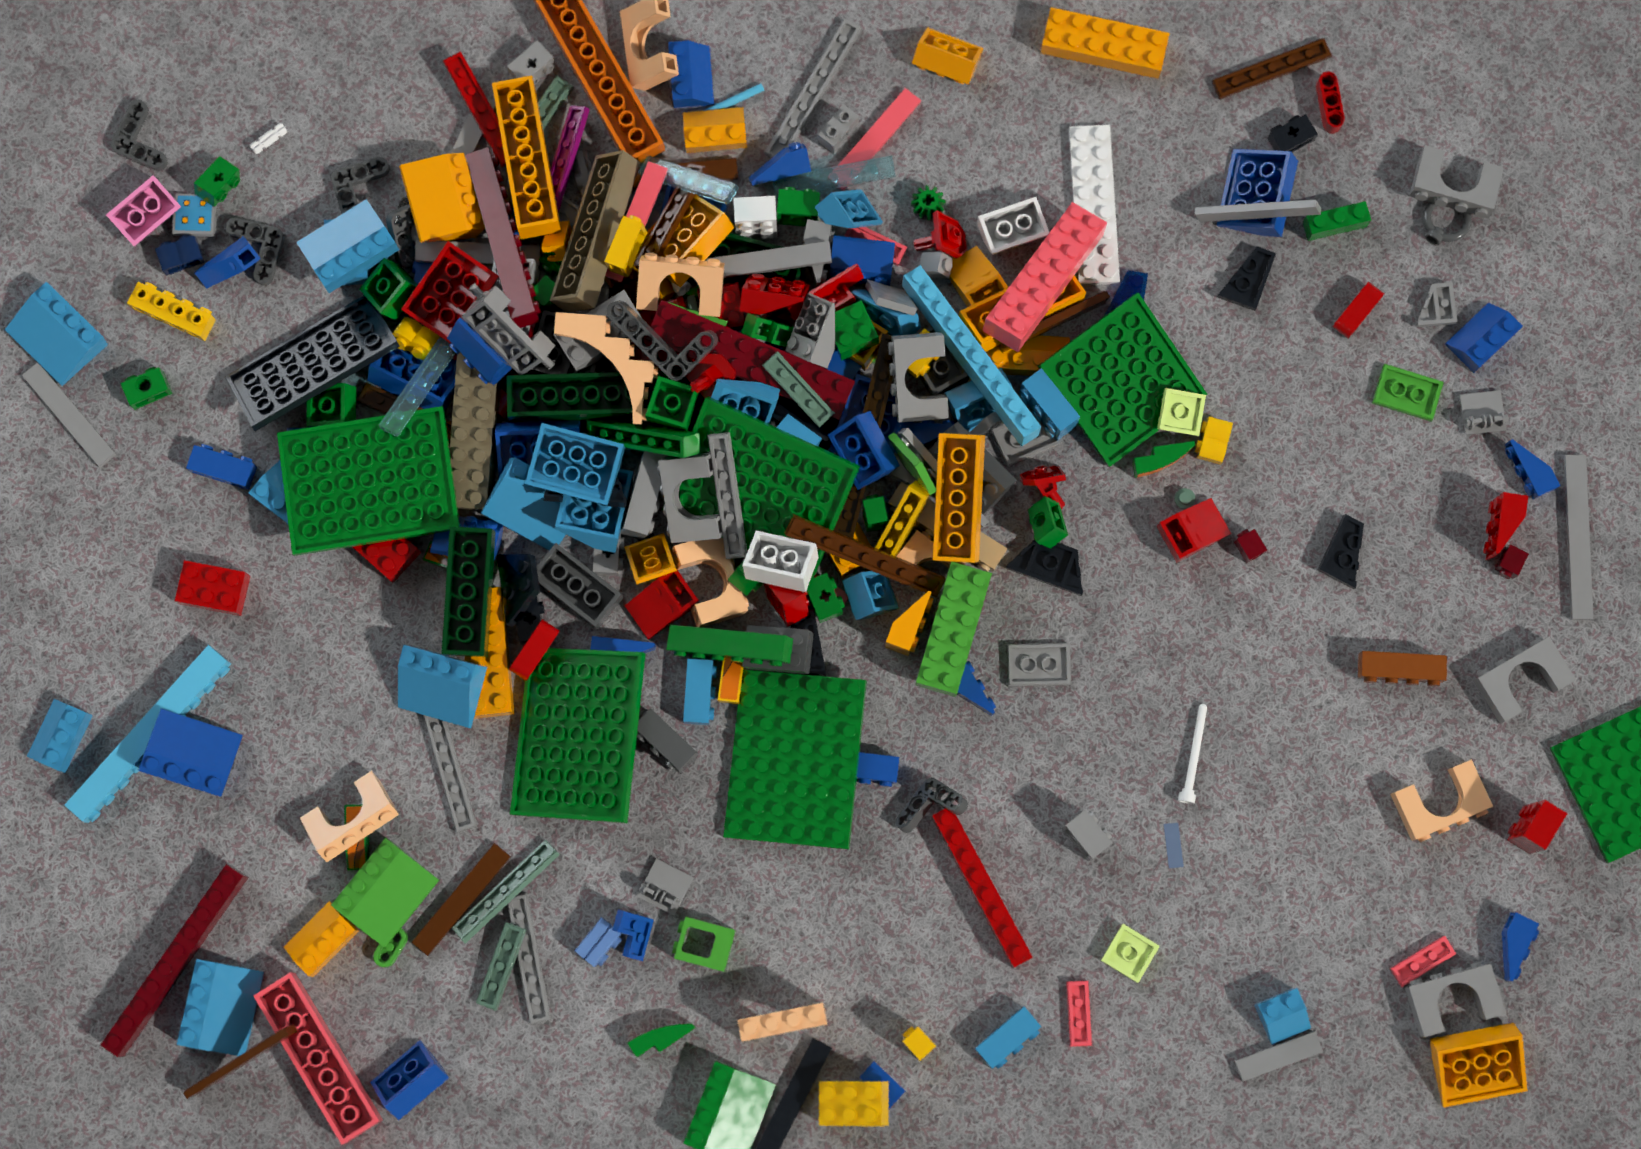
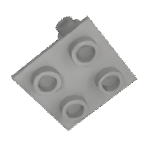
(1483, 412)
(665, 887)

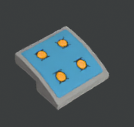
(194, 217)

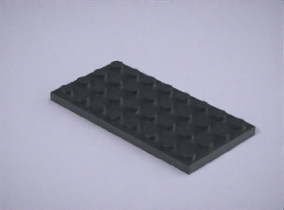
(311, 362)

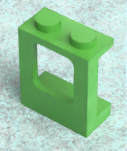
(721, 946)

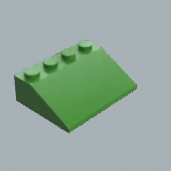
(385, 892)

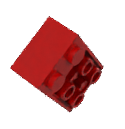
(769, 294)
(1506, 515)
(1193, 529)
(661, 603)

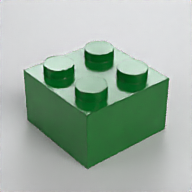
(797, 206)
(388, 288)
(854, 330)
(672, 404)
(332, 406)

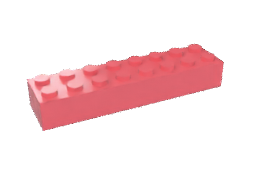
(1044, 277)
(319, 1058)

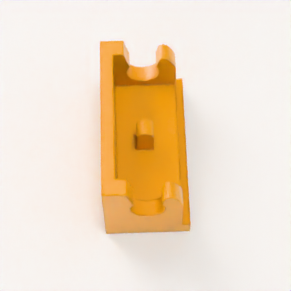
(557, 242)

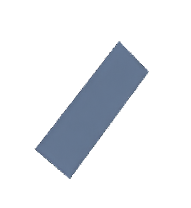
(1173, 845)

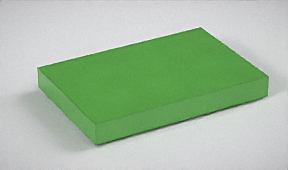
(1407, 392)
(912, 463)

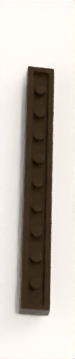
(876, 403)

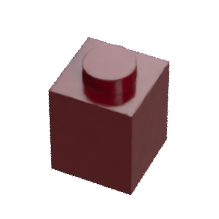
(1250, 545)
(1511, 562)

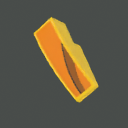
(730, 682)

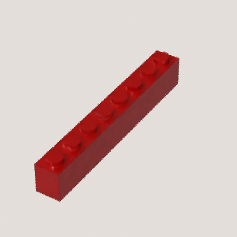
(982, 887)

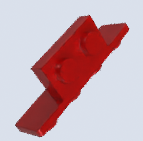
(834, 290)

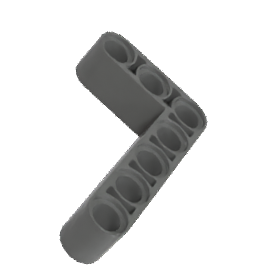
(659, 344)

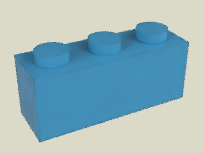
(699, 692)
(1008, 1038)

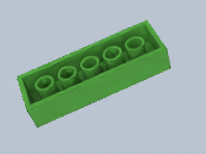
(953, 629)

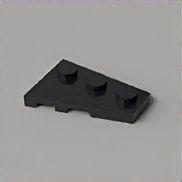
(1249, 281)

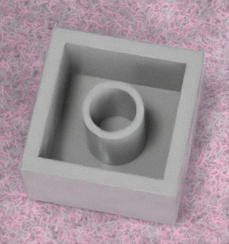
(1087, 835)

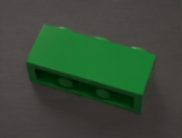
(1337, 221)

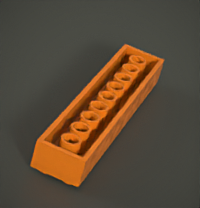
(601, 77)

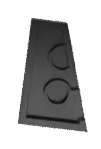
(1343, 552)
(817, 661)

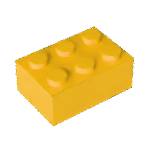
(853, 1103)

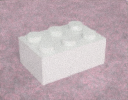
(756, 217)
(780, 561)

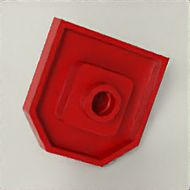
(947, 236)
(705, 374)
(1045, 479)

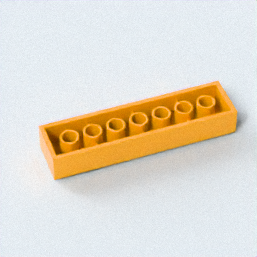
(526, 157)

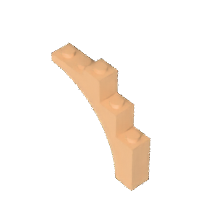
(593, 331)

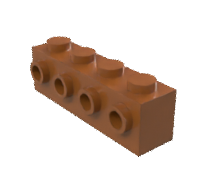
(1402, 667)

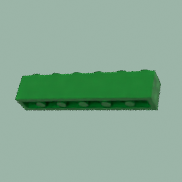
(646, 437)
(730, 644)

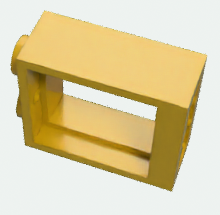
(626, 246)

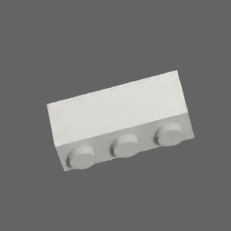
(1012, 226)

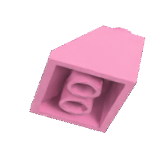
(143, 210)

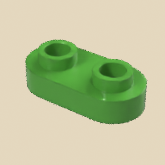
(393, 949)

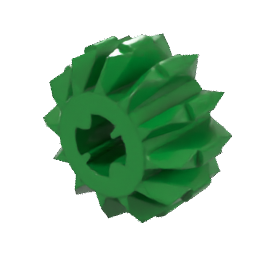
(920, 202)

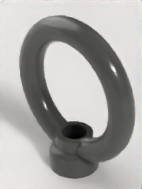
(1436, 234)

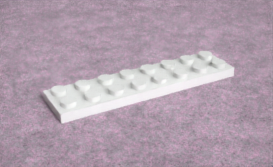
(1095, 193)

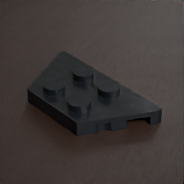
(1051, 566)
(518, 583)

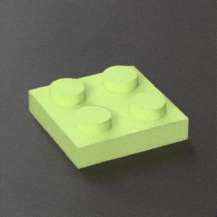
(1181, 412)
(1130, 953)

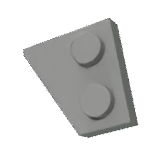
(1438, 306)

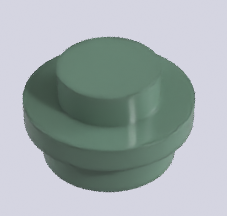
(1184, 498)

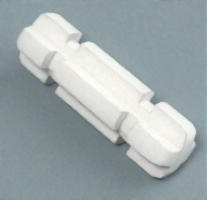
(268, 138)

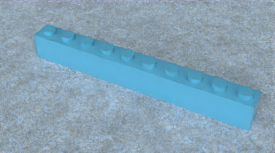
(971, 356)
(127, 756)

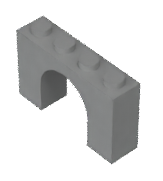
(1430, 187)
(905, 351)
(681, 524)
(1541, 655)
(1478, 979)

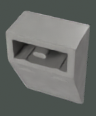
(814, 233)
(814, 331)

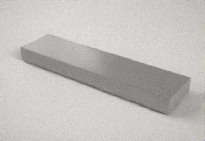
(1278, 1056)

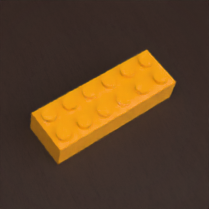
(1104, 43)
(975, 315)
(958, 497)
(497, 691)

